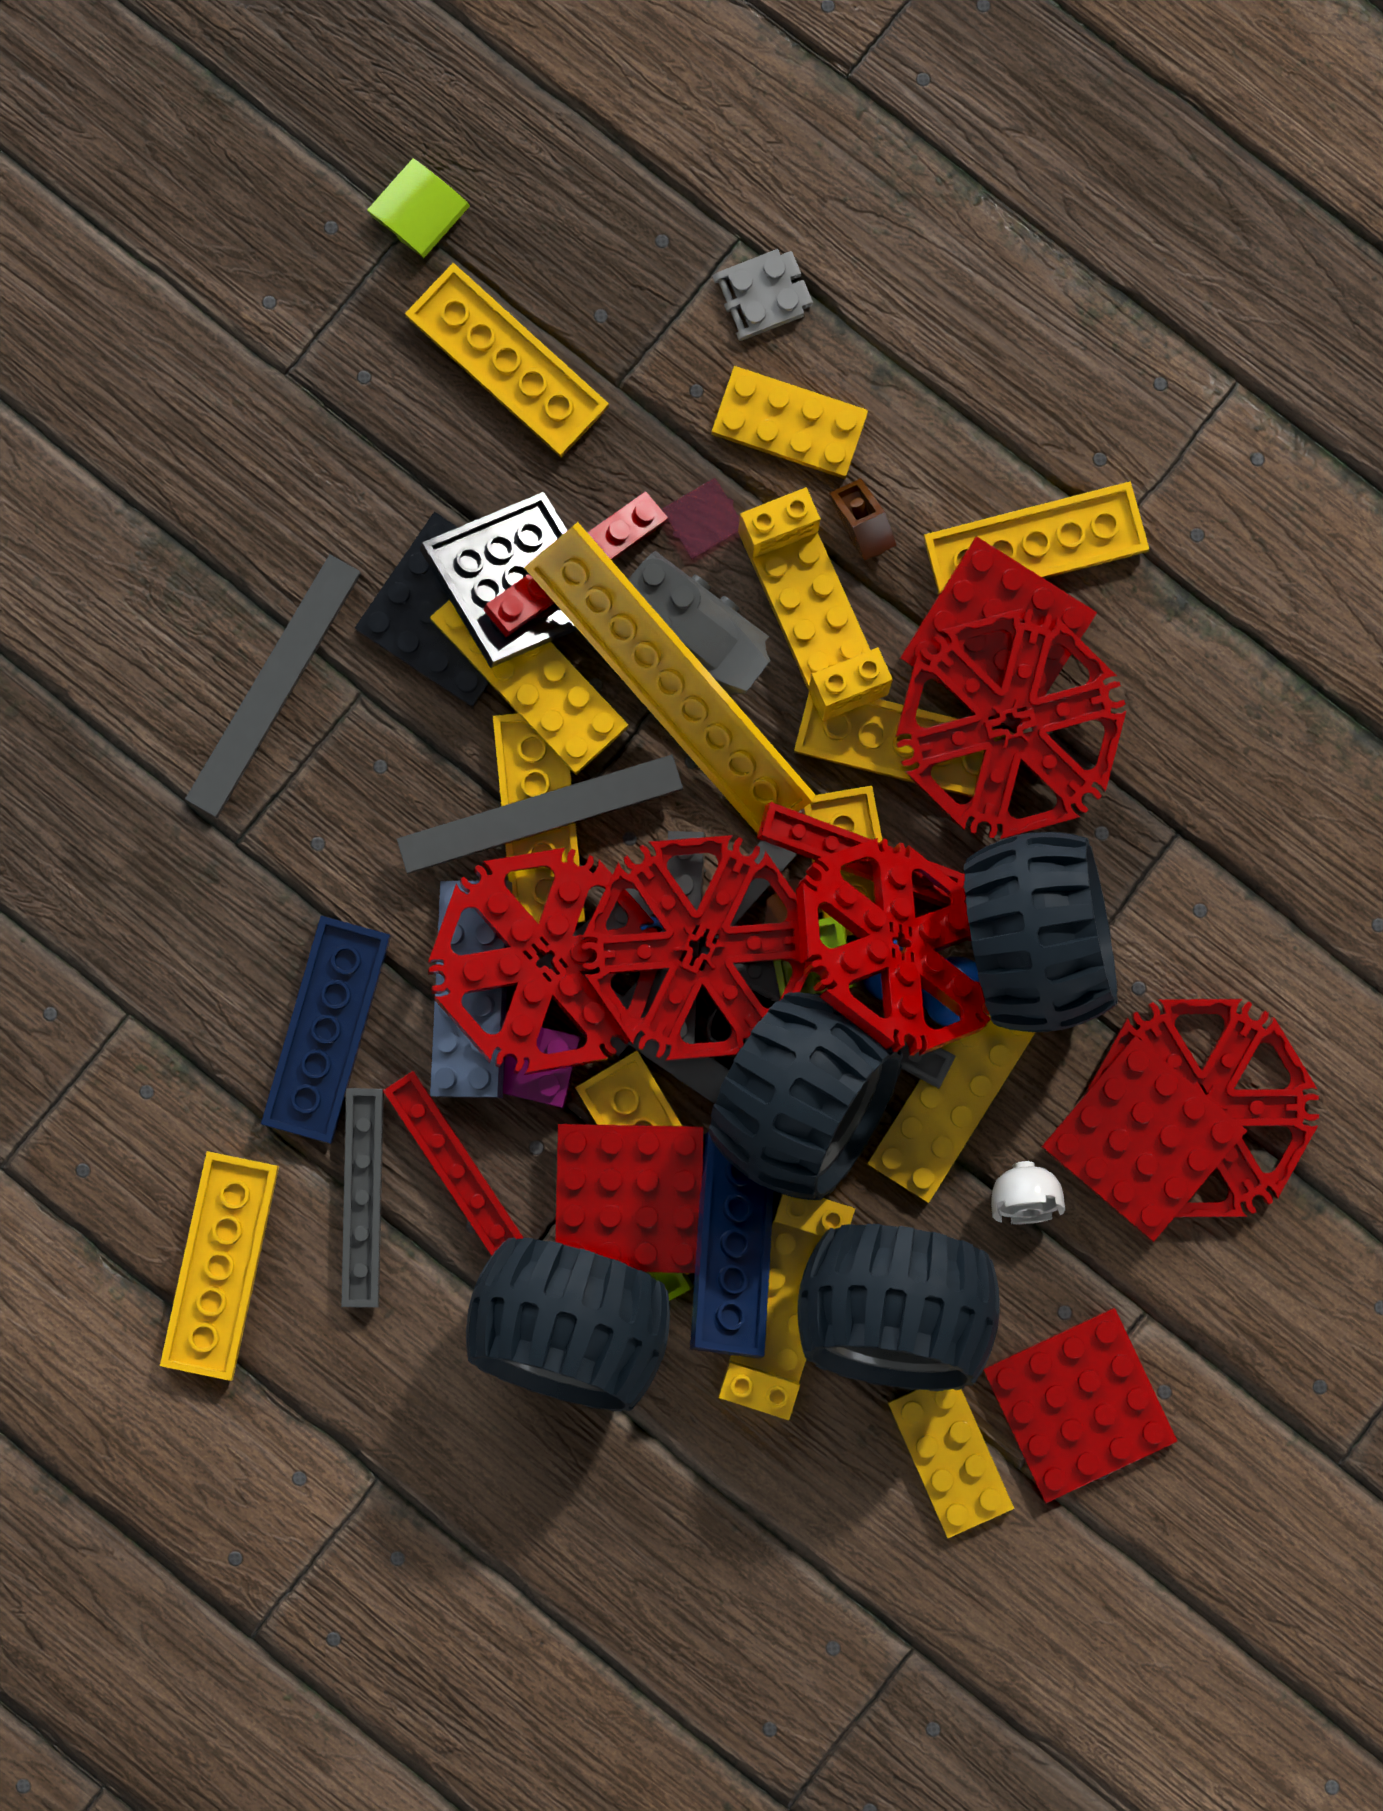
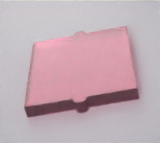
(702, 518)

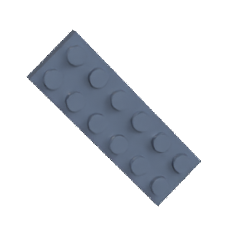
(456, 1063)

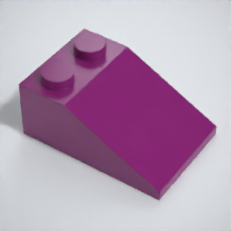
(547, 1086)

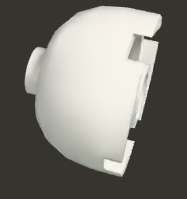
(1026, 1194)

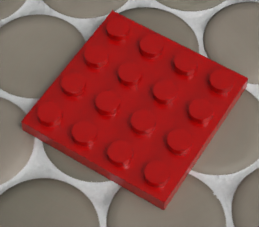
(989, 585)
(1143, 1138)
(631, 1193)
(1079, 1405)

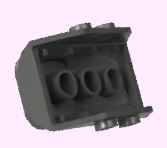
(708, 626)

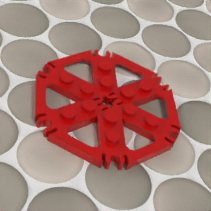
(1017, 691)
(679, 919)
(875, 953)
(512, 967)
(1219, 1078)

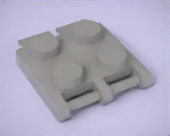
(764, 292)

